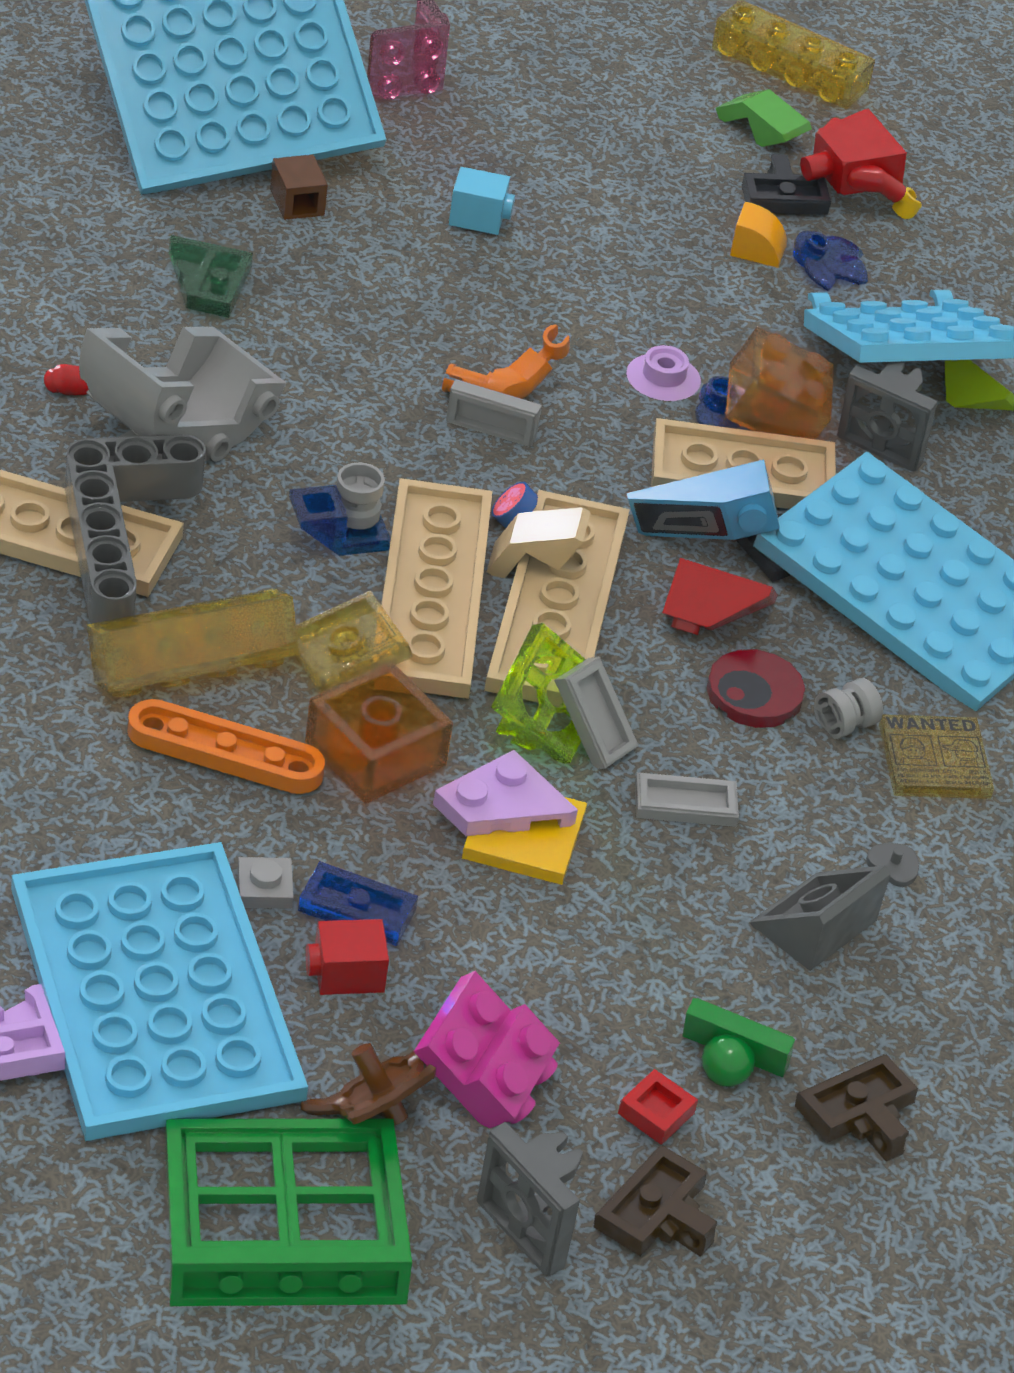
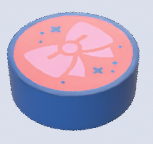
(515, 500)

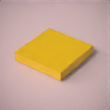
(537, 853)

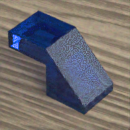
(325, 519)

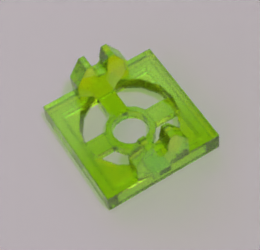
(527, 732)

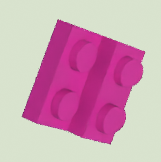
(488, 1052)

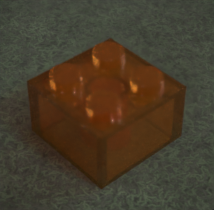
(779, 387)
(378, 732)

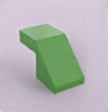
(768, 116)

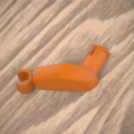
(522, 375)

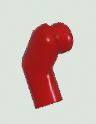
(66, 380)

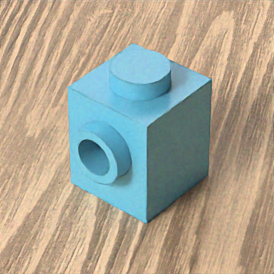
(481, 201)

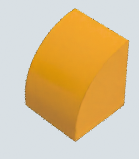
(759, 236)

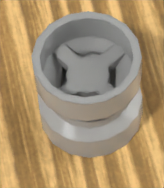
(360, 500)
(844, 709)

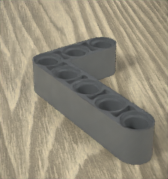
(117, 471)

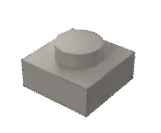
(265, 882)

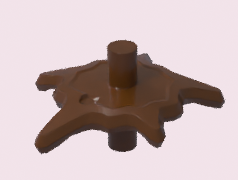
(376, 1089)

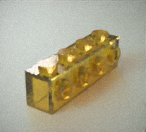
(793, 54)
(193, 641)

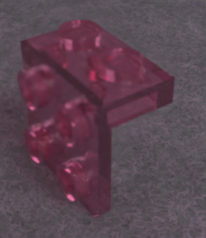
(410, 56)

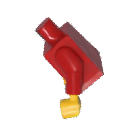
(861, 157)

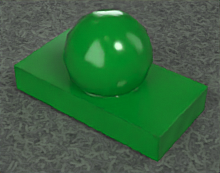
(735, 1044)

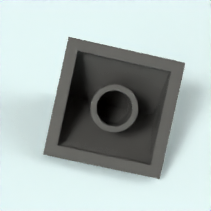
(824, 912)

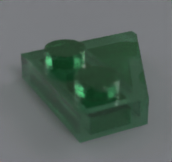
(209, 274)

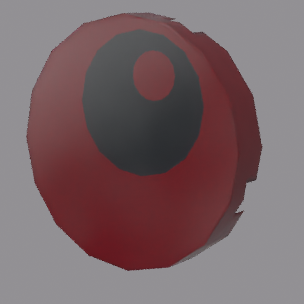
(755, 688)

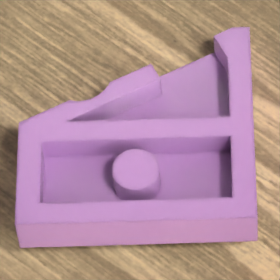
(502, 797)
(29, 1038)

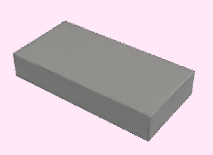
(493, 413)
(596, 712)
(686, 799)

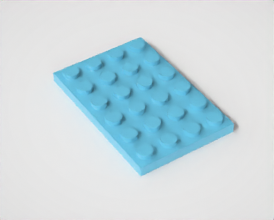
(905, 576)
(157, 990)

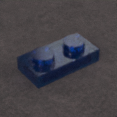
(343, 895)

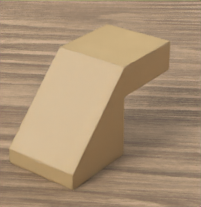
(546, 535)

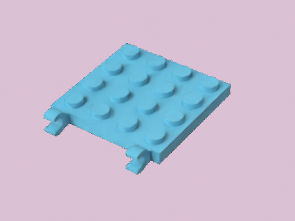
(911, 331)

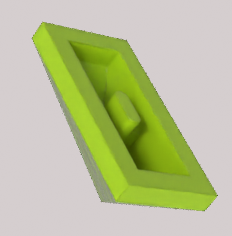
(974, 388)

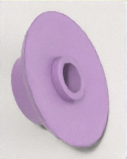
(664, 374)

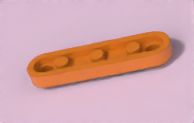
(226, 746)

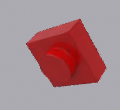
(657, 1106)

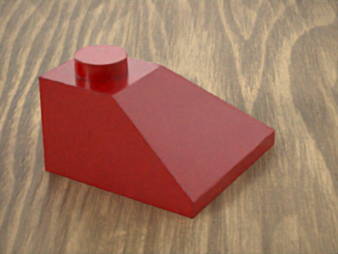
(712, 597)

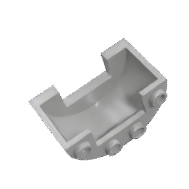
(203, 392)

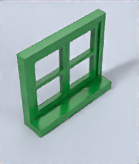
(286, 1268)

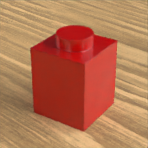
(349, 957)

